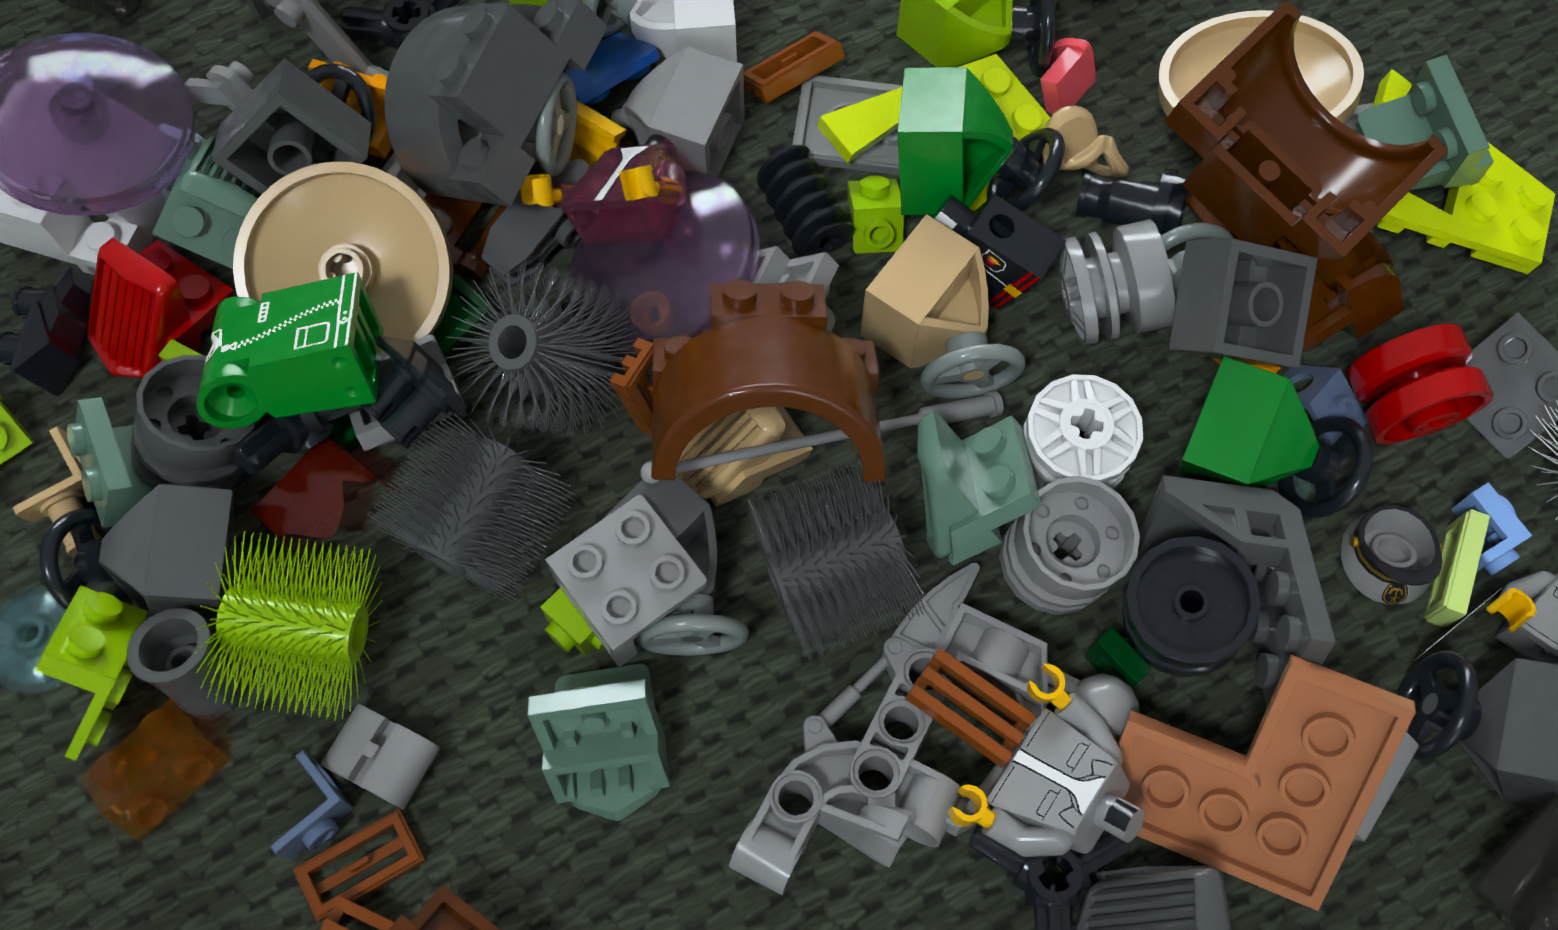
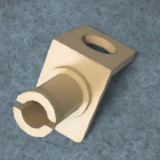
(60, 497)

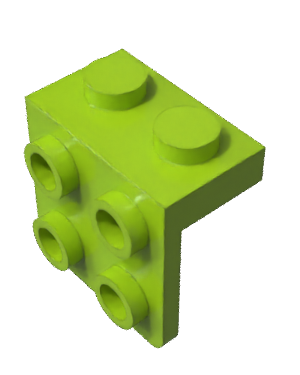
(90, 654)

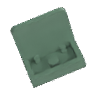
(106, 462)

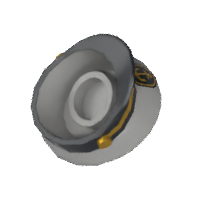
(1391, 554)

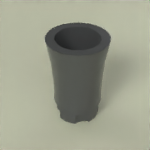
(166, 658)

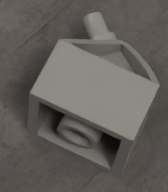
(692, 103)

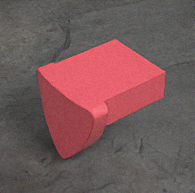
(1070, 73)

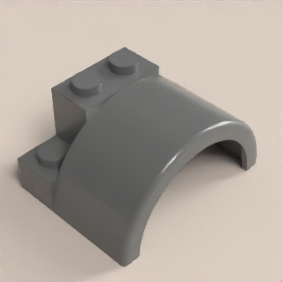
(492, 72)

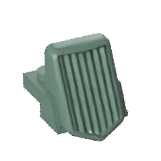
(1436, 108)
(205, 207)
(973, 485)
(602, 740)

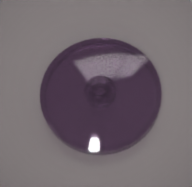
(90, 124)
(670, 278)

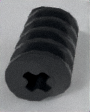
(803, 202)

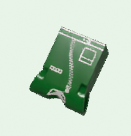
(291, 353)

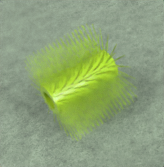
(292, 625)

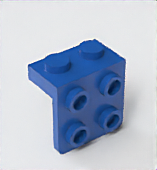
(613, 61)

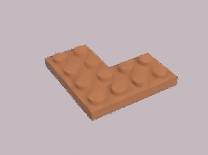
(1287, 804)

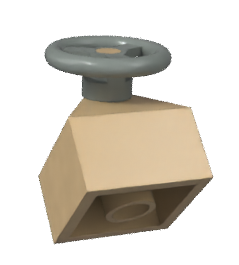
(935, 311)

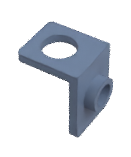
(1327, 396)
(321, 823)

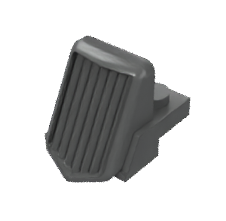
(1156, 900)

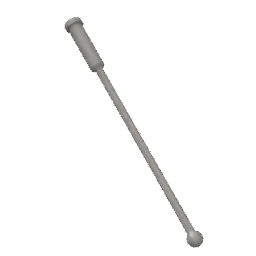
(987, 405)

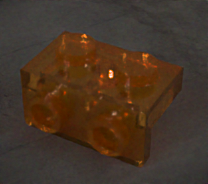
(153, 771)

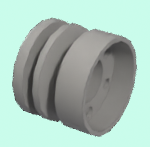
(1127, 281)
(1090, 526)

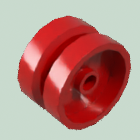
(1418, 384)

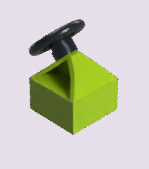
(966, 30)

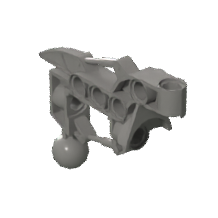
(917, 795)

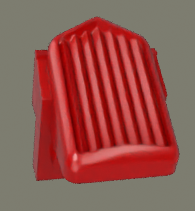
(146, 303)

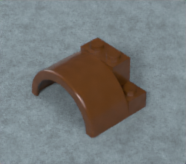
(1282, 159)
(764, 351)

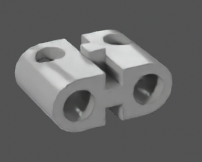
(380, 756)

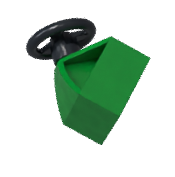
(960, 140)
(1260, 434)

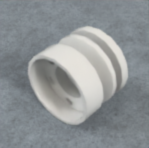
(1098, 409)

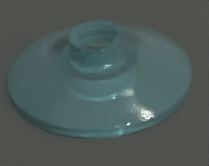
(20, 658)

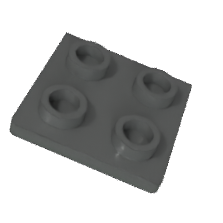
(1524, 380)

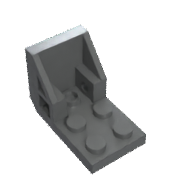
(1275, 547)

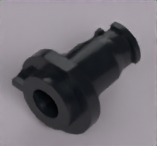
(1131, 201)

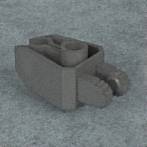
(531, 232)

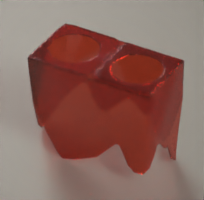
(311, 494)

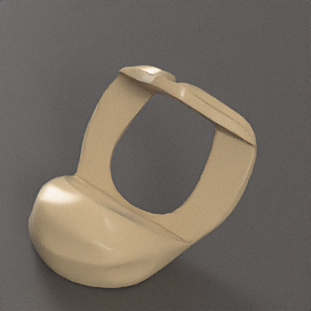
(1084, 144)

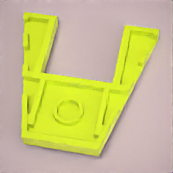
(867, 122)
(1498, 217)

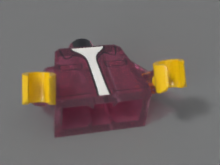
(621, 197)

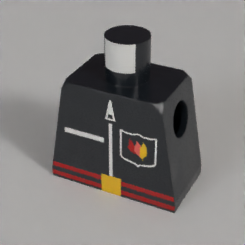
(1011, 244)

